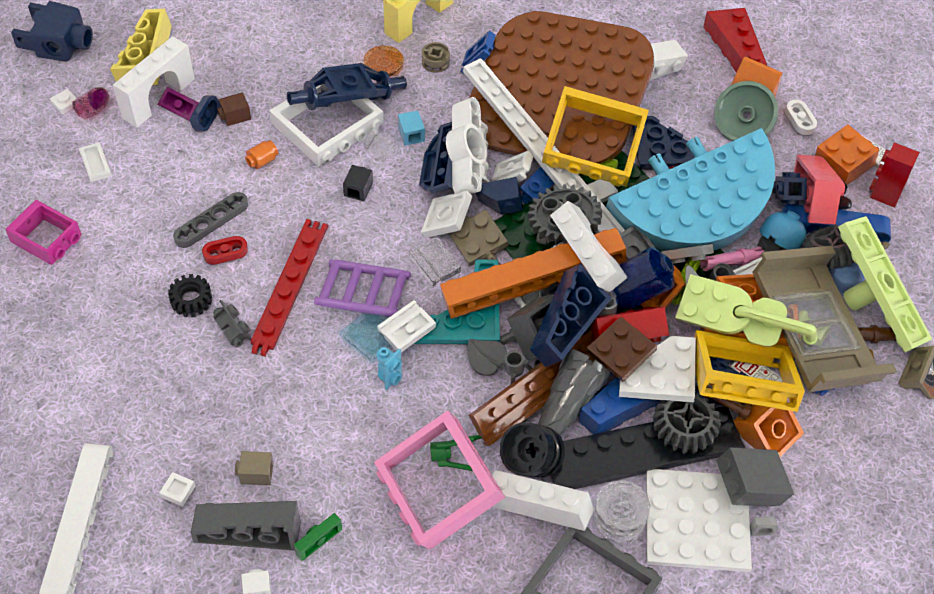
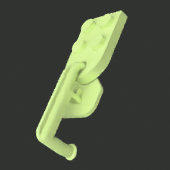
(713, 306)

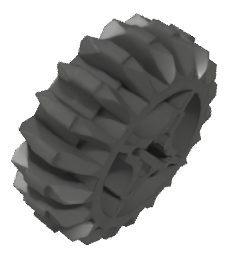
(830, 237)
(674, 428)

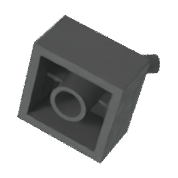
(526, 324)

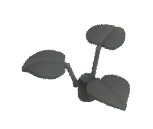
(488, 356)

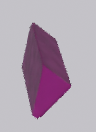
(177, 103)

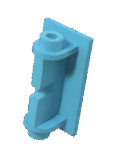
(389, 366)

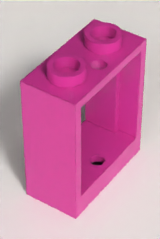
(35, 214)

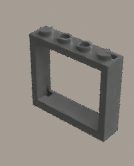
(605, 549)

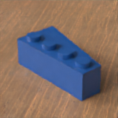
(609, 410)

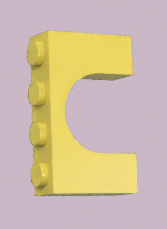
(399, 16)

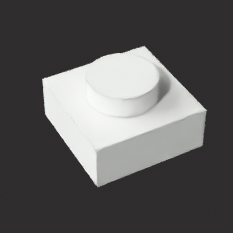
(63, 101)
(177, 489)

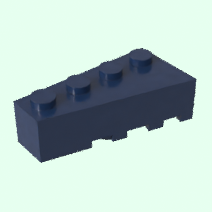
(569, 315)

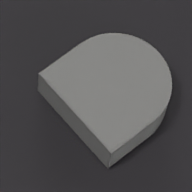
(763, 526)

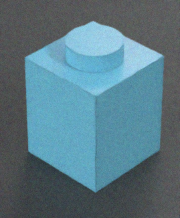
(411, 128)

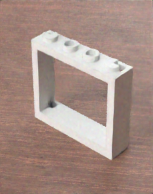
(284, 112)

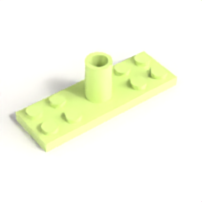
(881, 285)

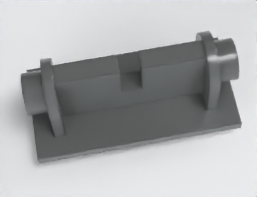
(238, 329)

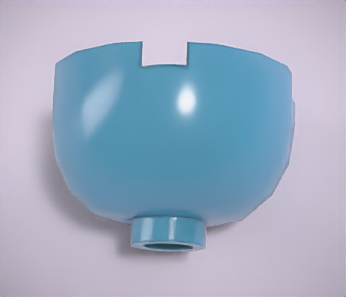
(784, 229)

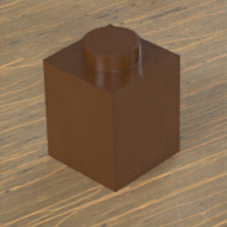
(234, 109)

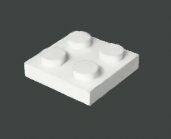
(446, 214)

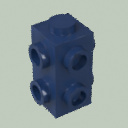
(790, 187)

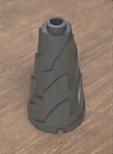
(572, 389)

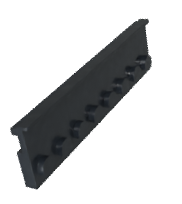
(634, 452)

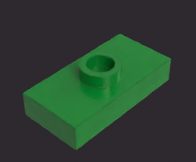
(317, 536)

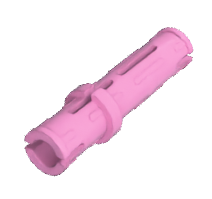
(738, 257)

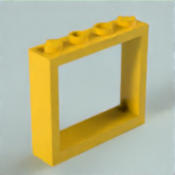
(603, 107)
(741, 387)

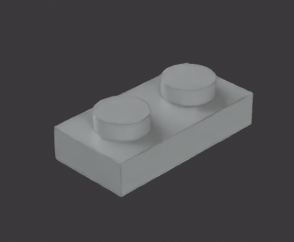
(696, 253)

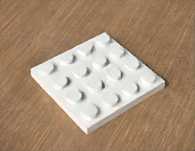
(695, 523)

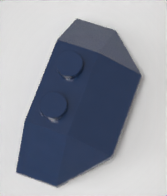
(437, 165)

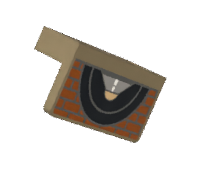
(920, 371)

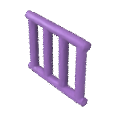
(358, 268)

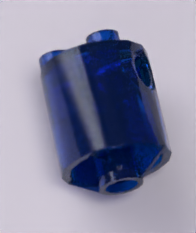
(648, 276)

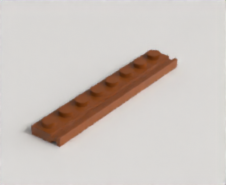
(520, 398)

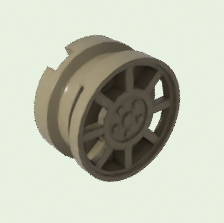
(435, 56)

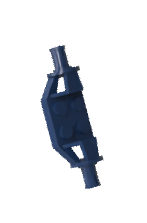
(345, 84)

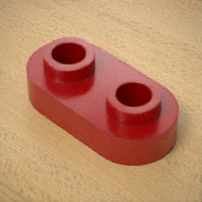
(224, 249)

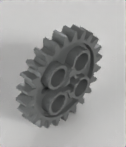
(548, 203)

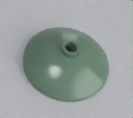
(742, 99)

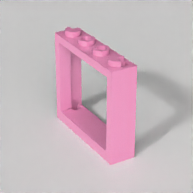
(463, 515)

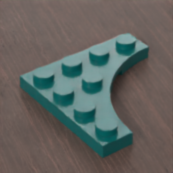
(477, 325)

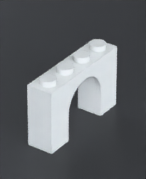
(134, 87)

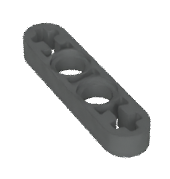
(209, 218)

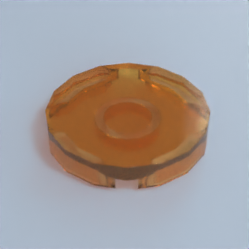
(384, 58)

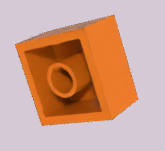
(848, 153)

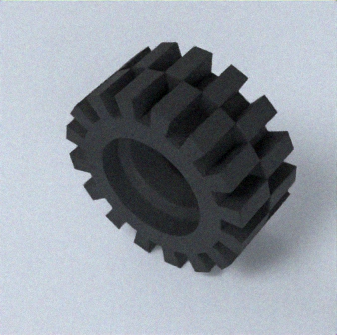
(190, 306)

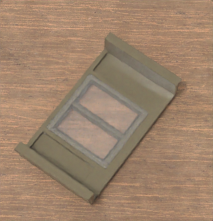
(811, 296)

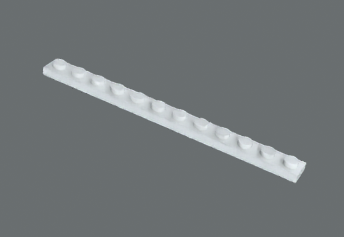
(528, 131)

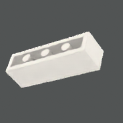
(544, 500)

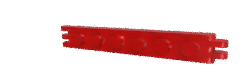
(288, 287)

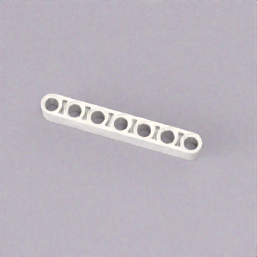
(76, 520)

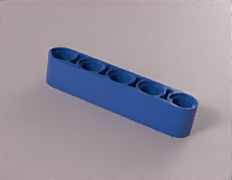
(880, 223)

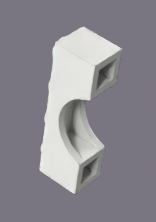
(593, 256)

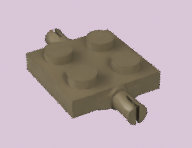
(479, 238)

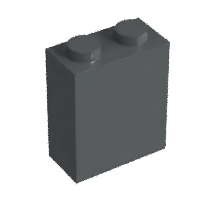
(754, 477)

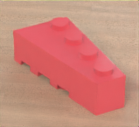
(823, 188)

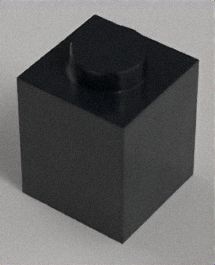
(358, 183)

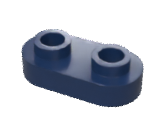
(205, 113)

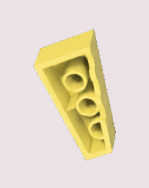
(150, 33)

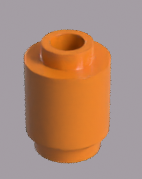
(261, 154)

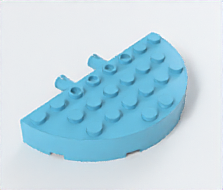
(703, 199)

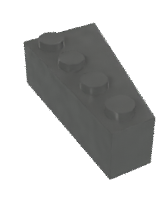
(247, 524)

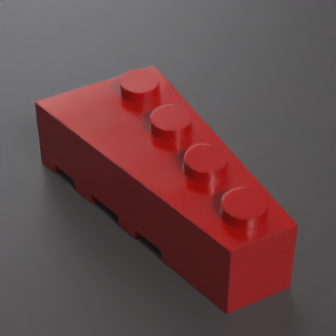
(734, 35)

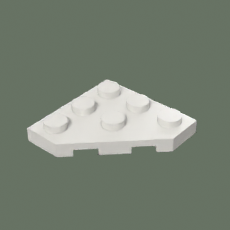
(665, 374)

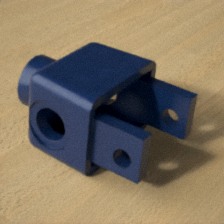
(55, 32)

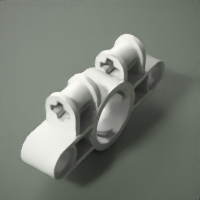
(467, 147)

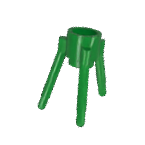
(442, 450)

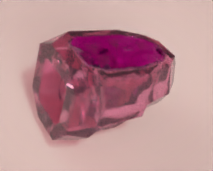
(91, 102)

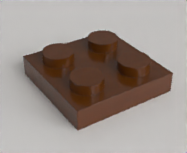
(621, 349)

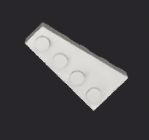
(668, 58)

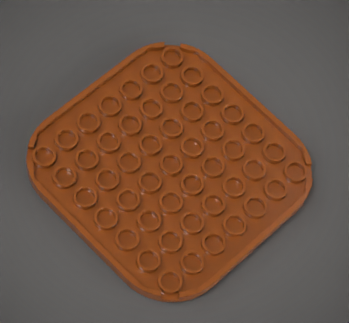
(548, 51)

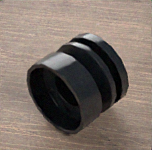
(520, 446)

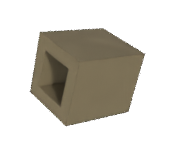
(254, 468)

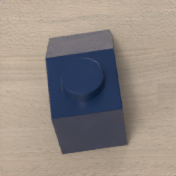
(501, 195)

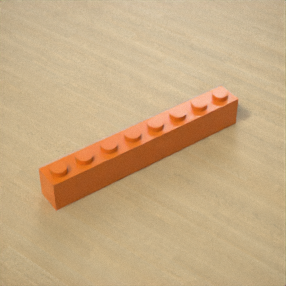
(520, 276)

